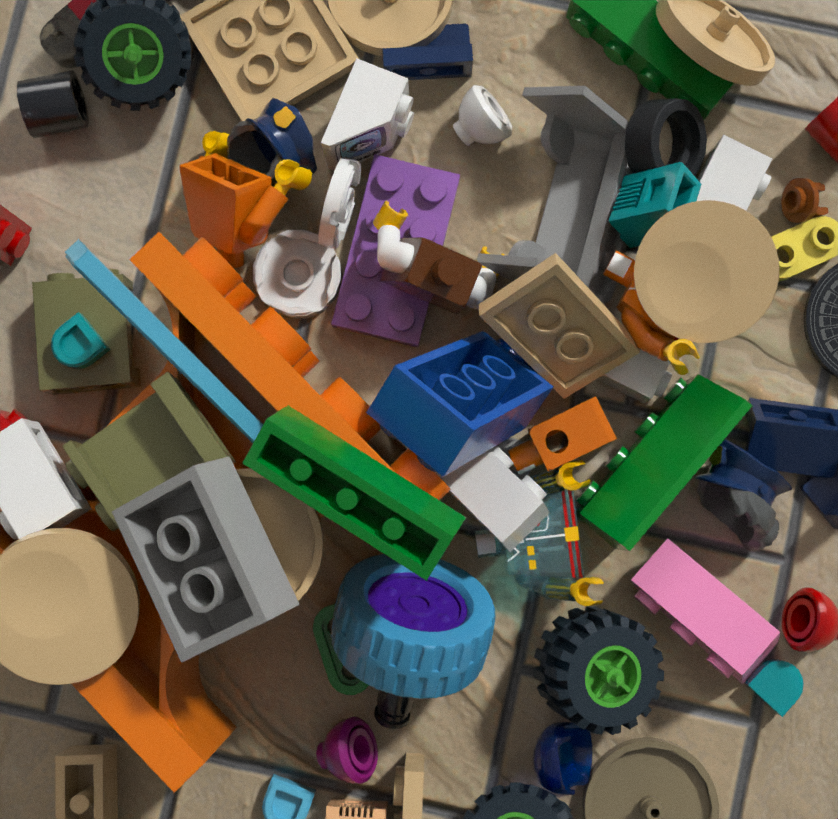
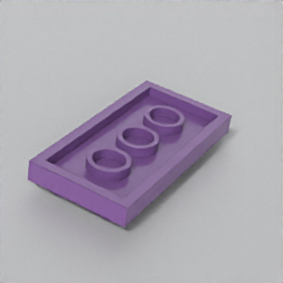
(363, 300)

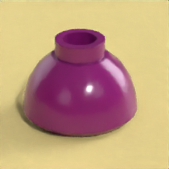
(349, 751)

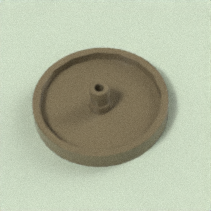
(649, 782)

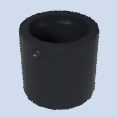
(52, 104)

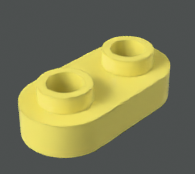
(804, 248)

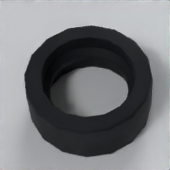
(644, 132)

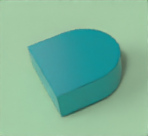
(77, 343)
(777, 684)

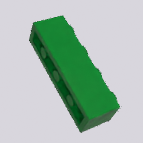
(635, 39)
(354, 490)

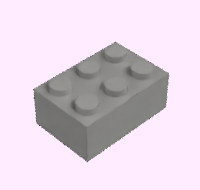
(205, 557)

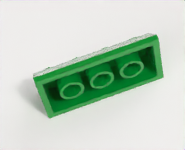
(660, 460)

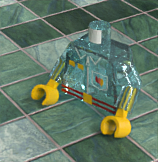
(551, 553)

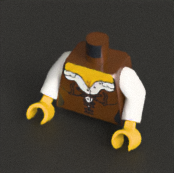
(429, 268)

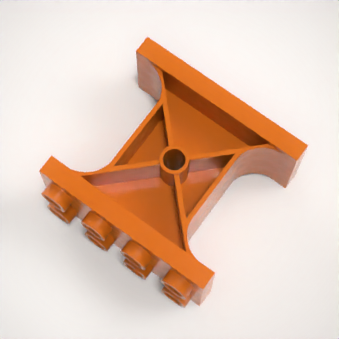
(148, 691)

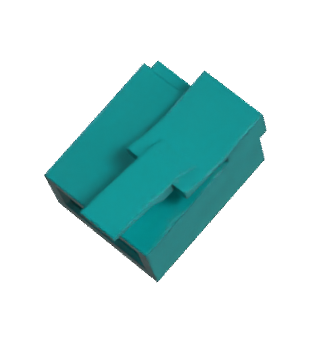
(648, 197)

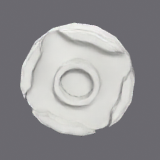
(339, 203)
(297, 274)

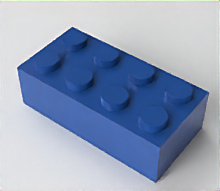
(458, 401)

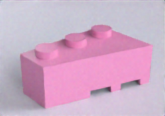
(705, 612)

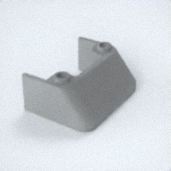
(591, 161)

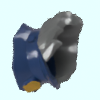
(270, 138)
(741, 494)

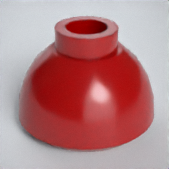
(809, 620)

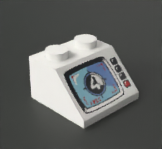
(368, 115)

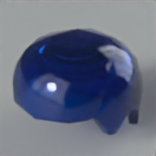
(563, 757)

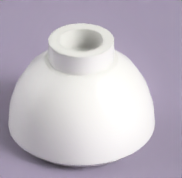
(481, 118)

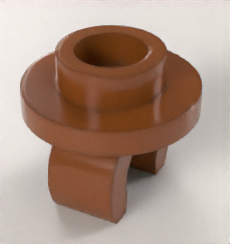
(801, 200)

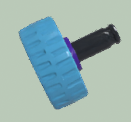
(411, 632)

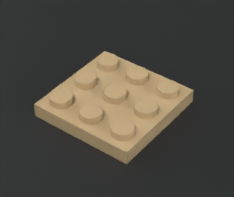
(269, 49)

